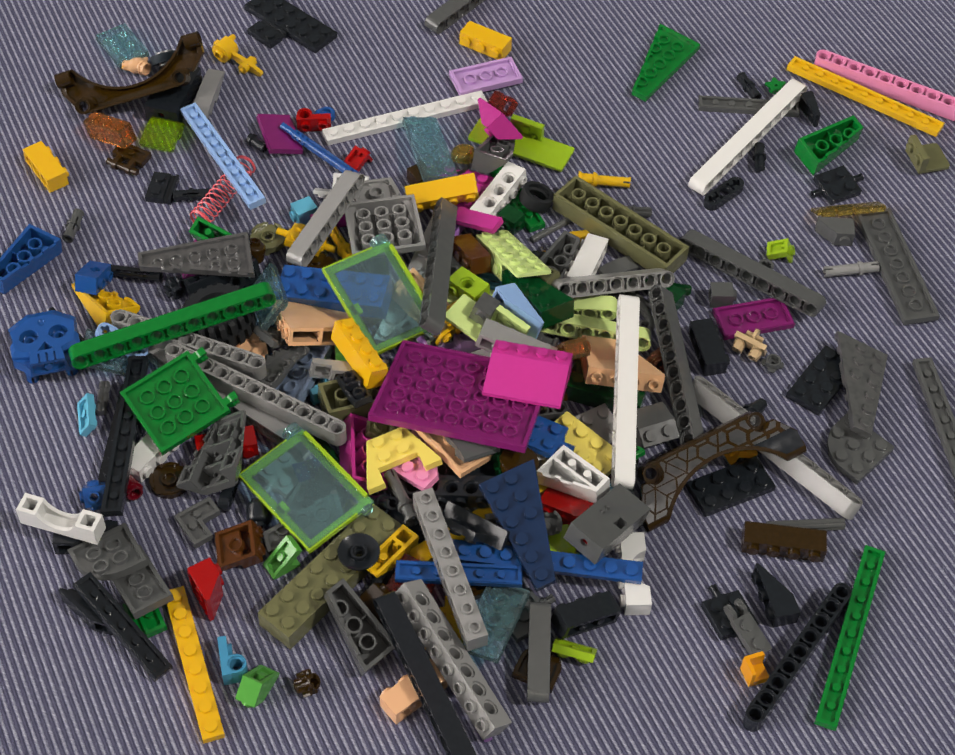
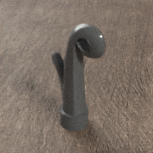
(644, 310)

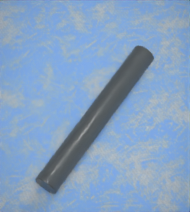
(550, 229)

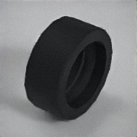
(532, 203)

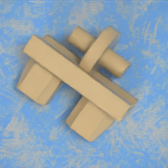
(751, 341)

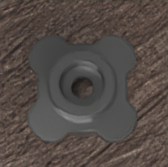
(772, 363)

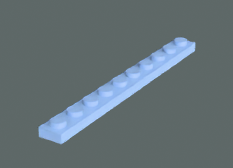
(223, 156)

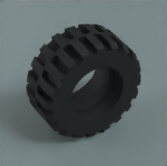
(231, 331)

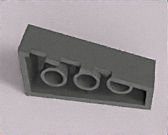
(359, 627)

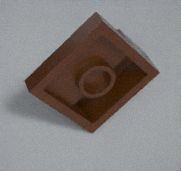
(239, 545)

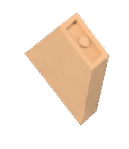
(307, 324)
(600, 367)

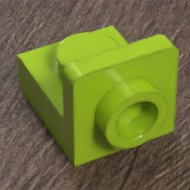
(780, 249)

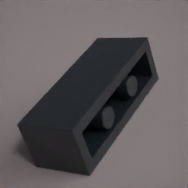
(708, 347)
(585, 614)

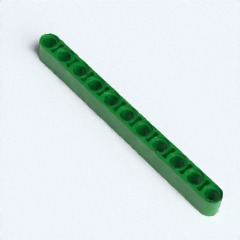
(171, 325)

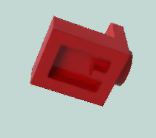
(358, 157)

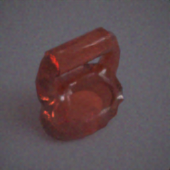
(499, 101)

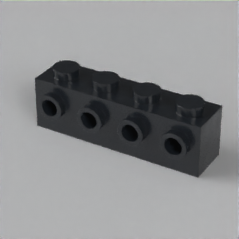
(199, 281)

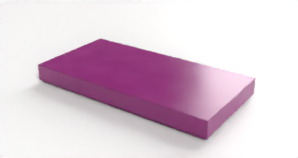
(763, 314)

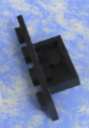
(474, 527)

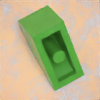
(256, 685)

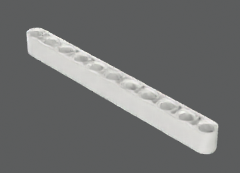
(746, 137)
(625, 392)

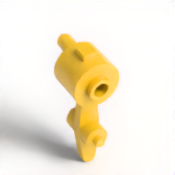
(227, 49)

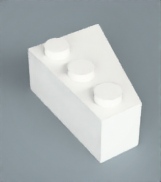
(573, 475)

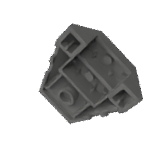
(219, 459)

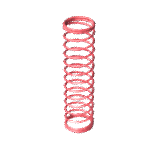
(205, 216)

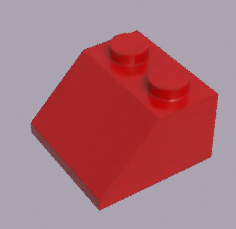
(207, 585)

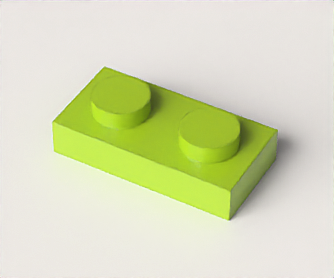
(570, 649)

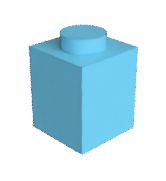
(302, 209)

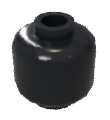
(258, 513)

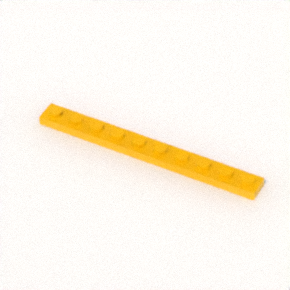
(865, 96)

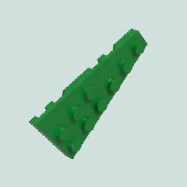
(665, 57)

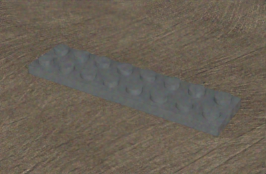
(897, 267)

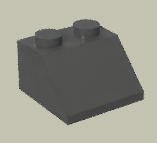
(655, 425)

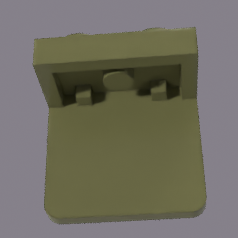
(926, 157)

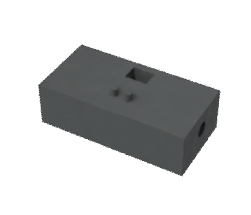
(607, 523)

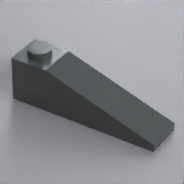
(492, 154)

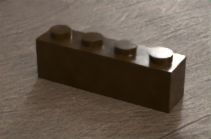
(784, 541)

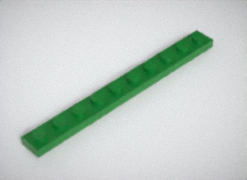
(849, 639)

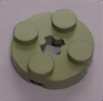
(264, 229)

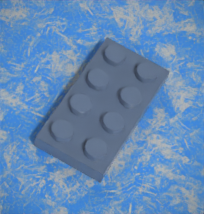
(297, 381)

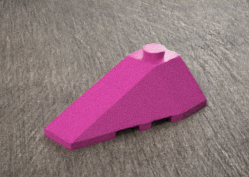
(496, 122)

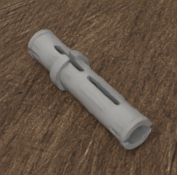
(850, 269)

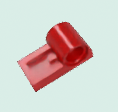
(312, 122)

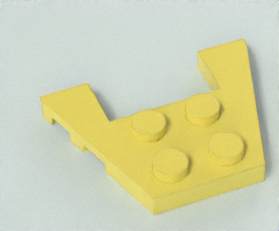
(393, 450)

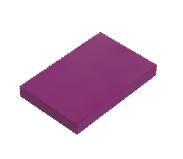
(275, 138)

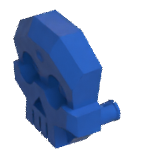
(43, 343)

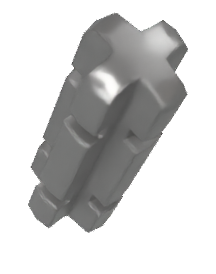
(102, 397)

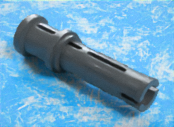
(405, 504)

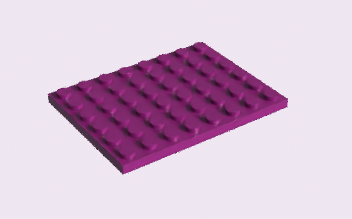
(442, 395)

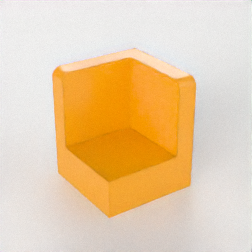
(754, 669)

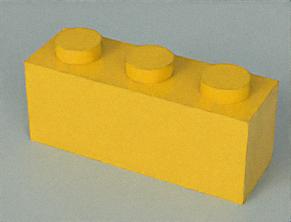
(485, 40)
(46, 166)

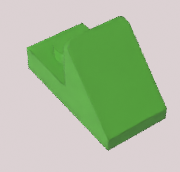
(283, 558)

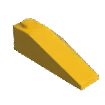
(104, 303)

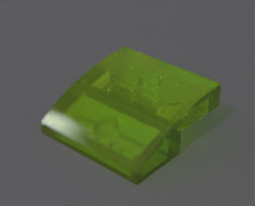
(161, 134)

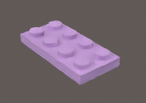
(486, 76)

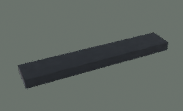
(122, 626)

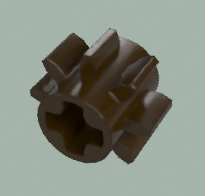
(306, 683)

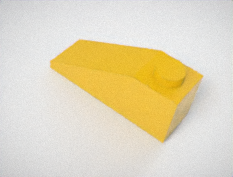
(393, 549)

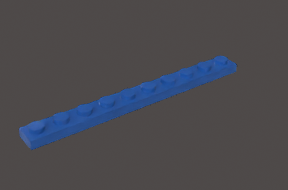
(563, 563)

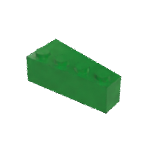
(826, 144)

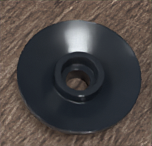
(358, 544)

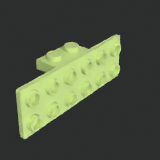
(511, 254)
(460, 311)

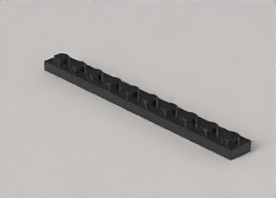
(123, 444)

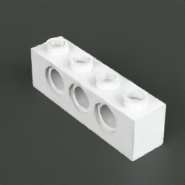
(501, 189)

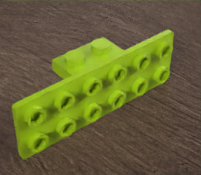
(533, 145)

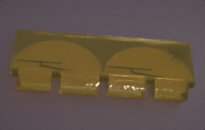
(848, 209)

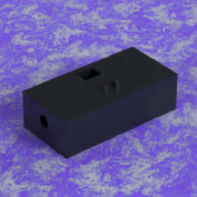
(169, 102)

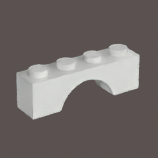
(40, 514)
(635, 597)

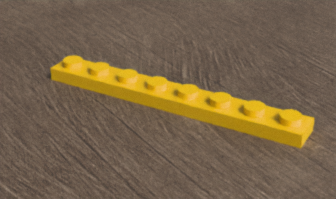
(194, 667)

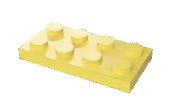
(587, 443)

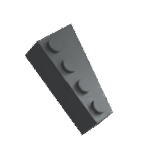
(561, 253)

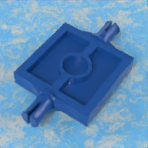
(548, 437)

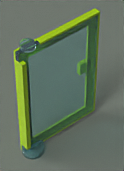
(378, 294)
(306, 489)

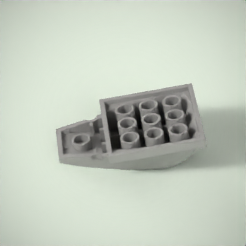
(383, 211)

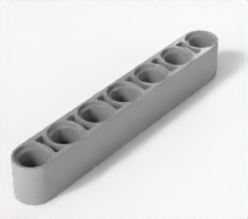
(325, 218)
(621, 282)

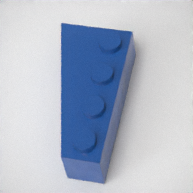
(26, 256)

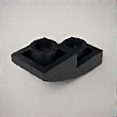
(353, 389)

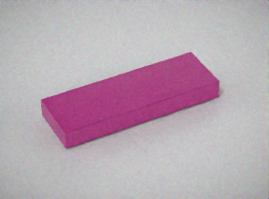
(478, 220)

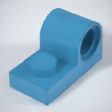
(229, 661)

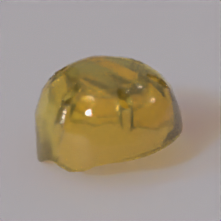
(463, 153)

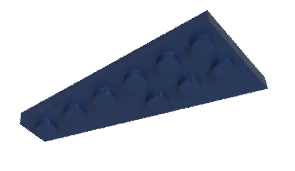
(519, 509)

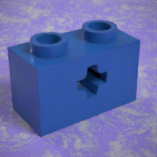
(93, 277)

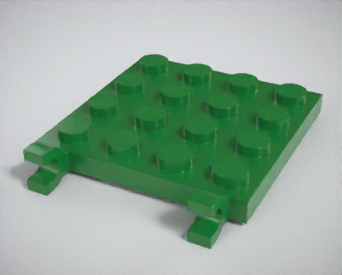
(177, 401)

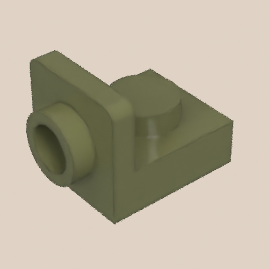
(376, 429)

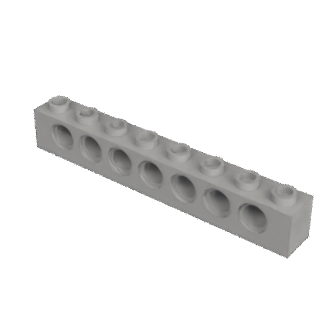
(450, 570)
(453, 660)

